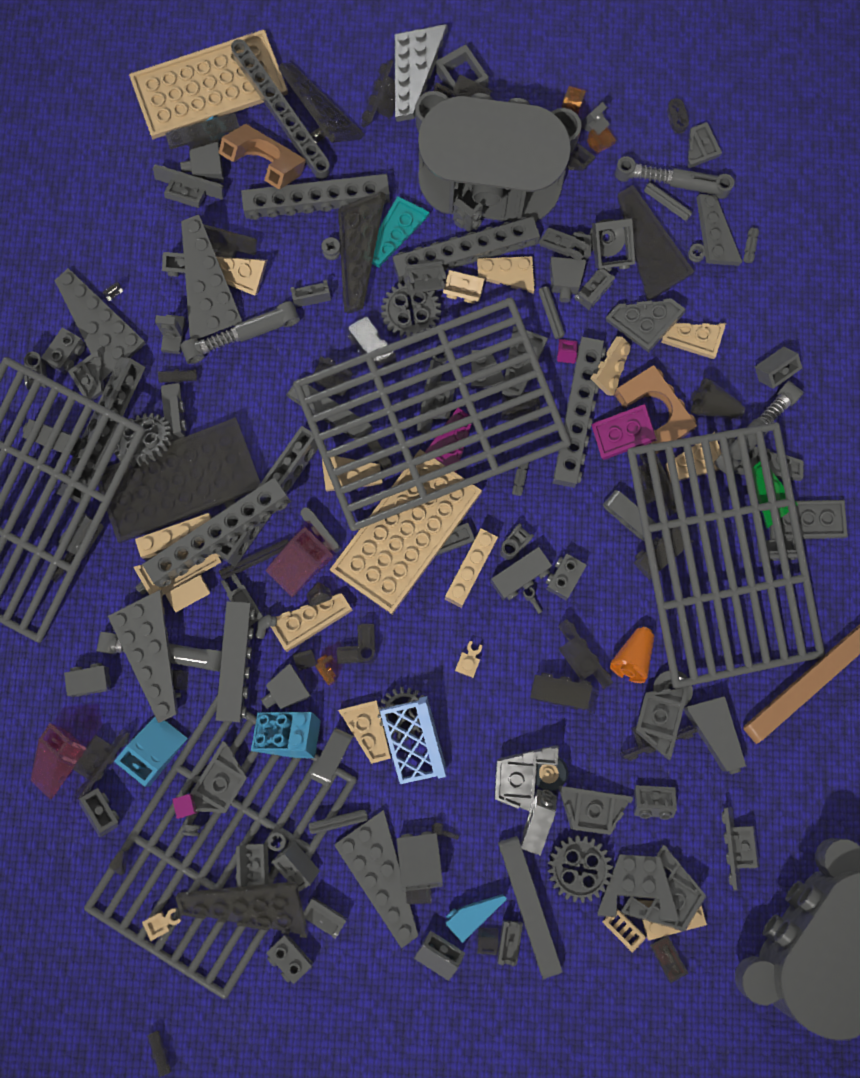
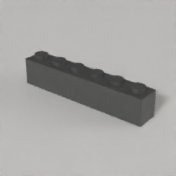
(235, 661)

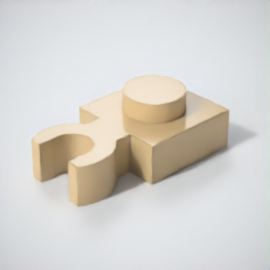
(468, 663)
(159, 924)

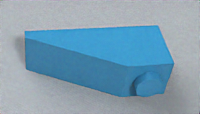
(471, 916)

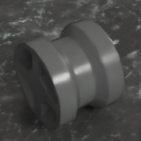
(333, 252)

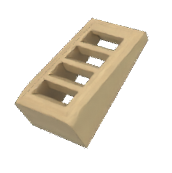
(632, 947)

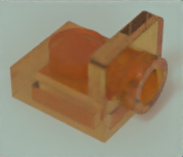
(573, 99)
(601, 141)
(326, 673)

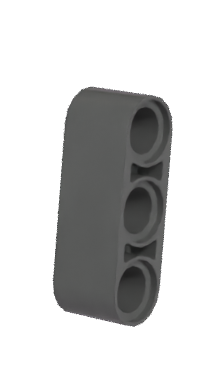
(625, 512)
(331, 757)

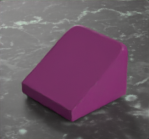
(567, 351)
(184, 806)

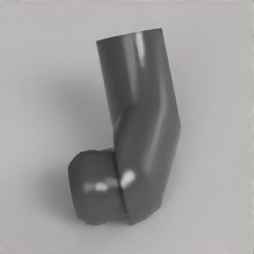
(263, 623)

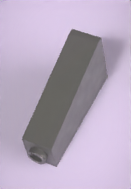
(717, 732)

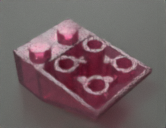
(299, 562)
(54, 759)

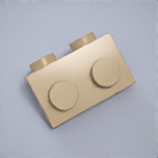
(463, 286)

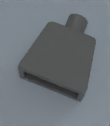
(205, 163)
(566, 276)
(285, 689)

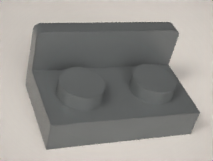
(655, 802)

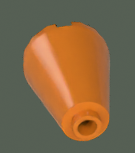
(635, 656)

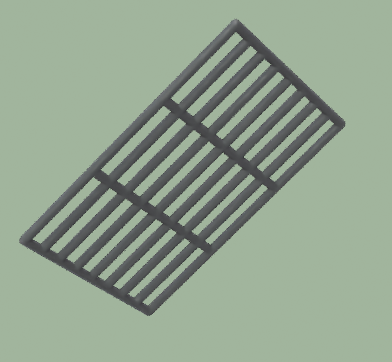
(404, 445)
(56, 473)
(734, 591)
(200, 878)

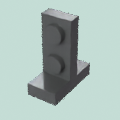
(172, 330)

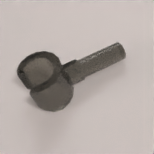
(439, 829)

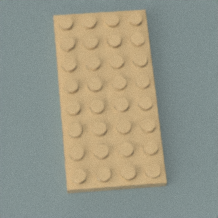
(202, 85)
(394, 553)

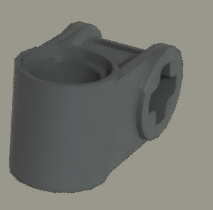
(40, 367)
(517, 539)

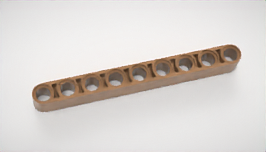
(804, 687)

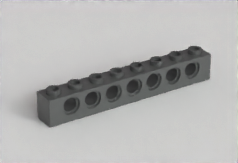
(307, 191)
(459, 257)
(587, 348)
(115, 398)
(286, 471)
(206, 533)

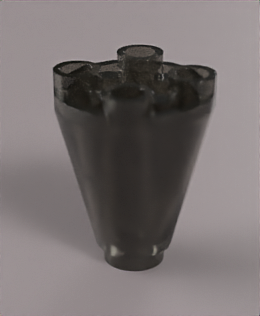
(715, 402)

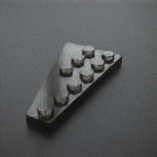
(326, 114)
(358, 238)
(656, 254)
(253, 906)

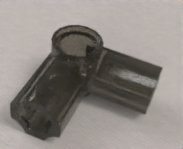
(366, 641)

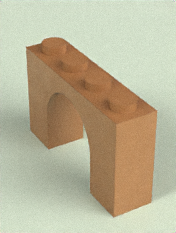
(248, 141)
(652, 384)

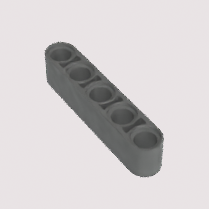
(334, 420)

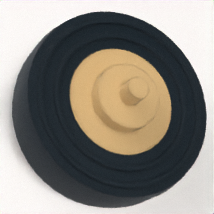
(551, 776)

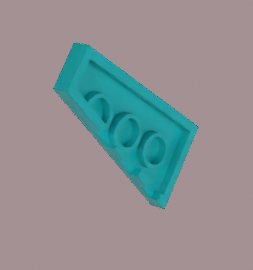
(396, 228)

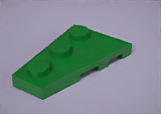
(762, 494)

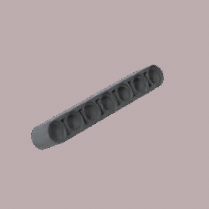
(530, 907)

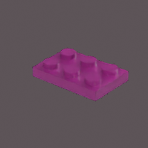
(623, 432)

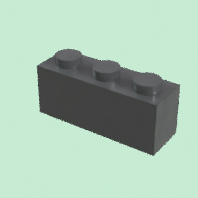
(521, 574)

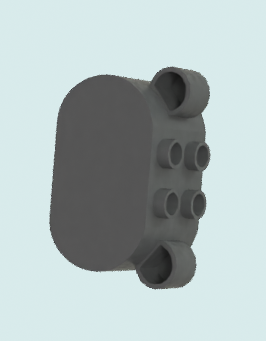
(493, 154)
(814, 949)

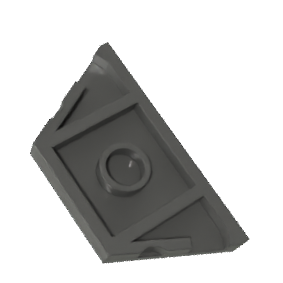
(661, 719)
(219, 782)
(593, 809)

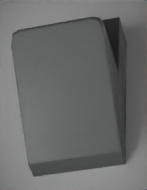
(595, 120)

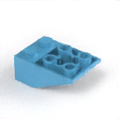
(286, 734)
(151, 751)

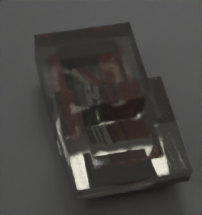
(668, 959)

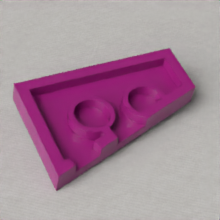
(449, 438)

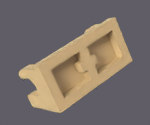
(188, 593)

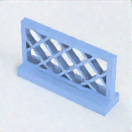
(430, 736)

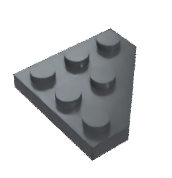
(646, 320)

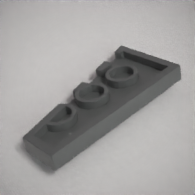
(538, 343)

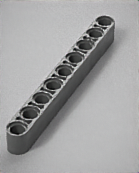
(278, 101)

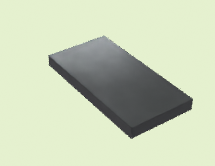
(817, 520)

